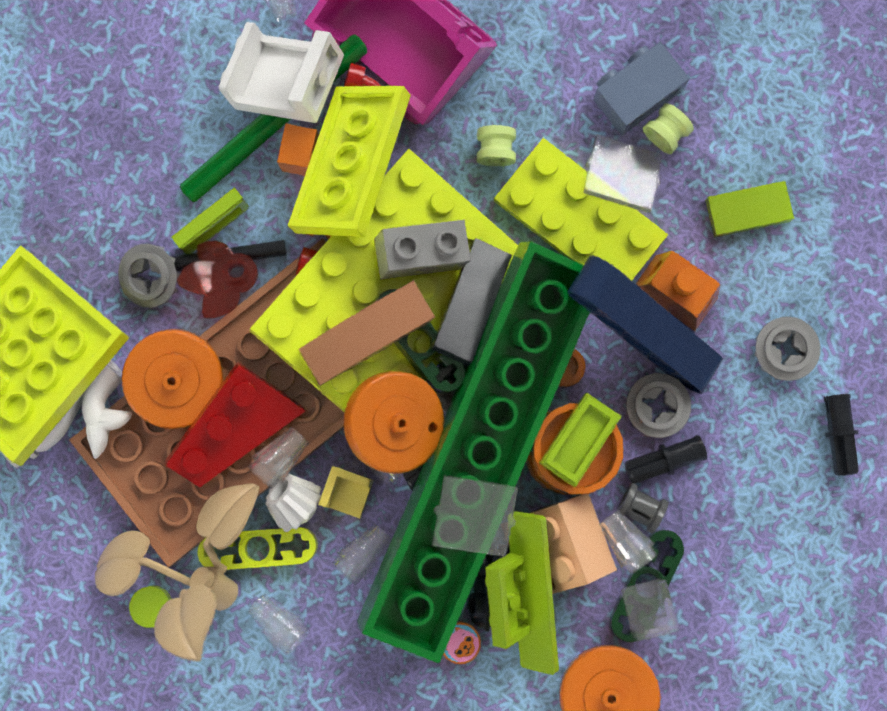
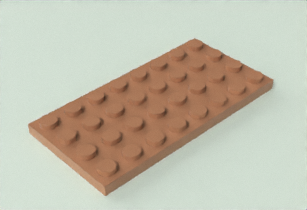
(134, 460)

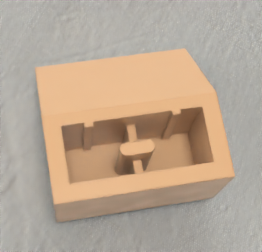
(575, 544)

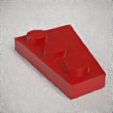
(231, 425)

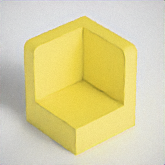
(346, 492)

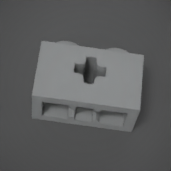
(422, 249)

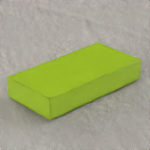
(749, 209)
(210, 221)
(580, 439)

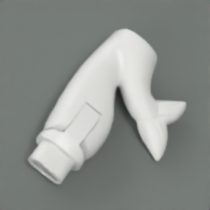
(97, 417)

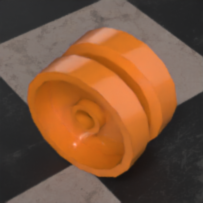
(598, 475)

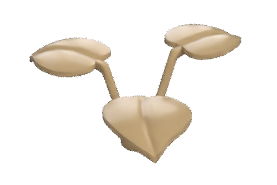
(186, 619)

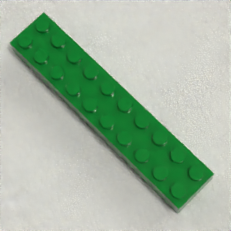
(483, 439)

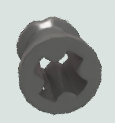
(642, 508)

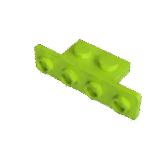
(523, 596)

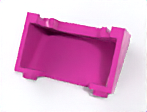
(411, 45)

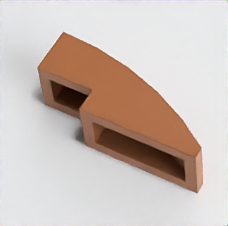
(367, 333)

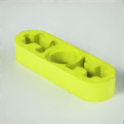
(289, 556)

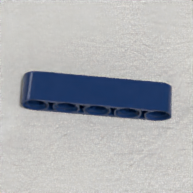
(644, 324)

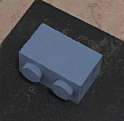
(640, 87)

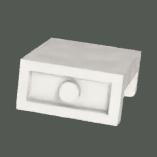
(281, 74)

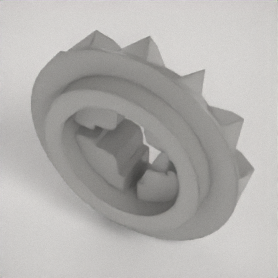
(141, 290)
(803, 340)
(675, 397)

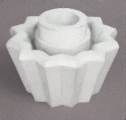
(293, 502)

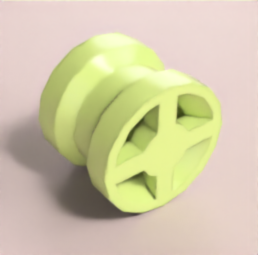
(668, 128)
(496, 145)

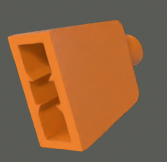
(680, 288)

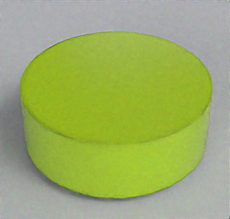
(146, 605)

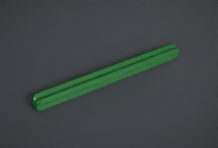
(254, 136)

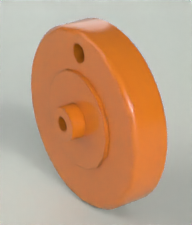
(171, 377)
(393, 422)
(609, 681)

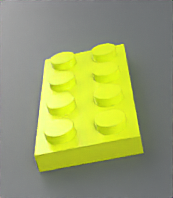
(349, 161)
(551, 203)

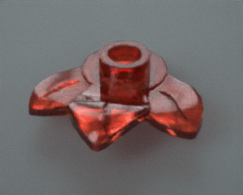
(212, 278)

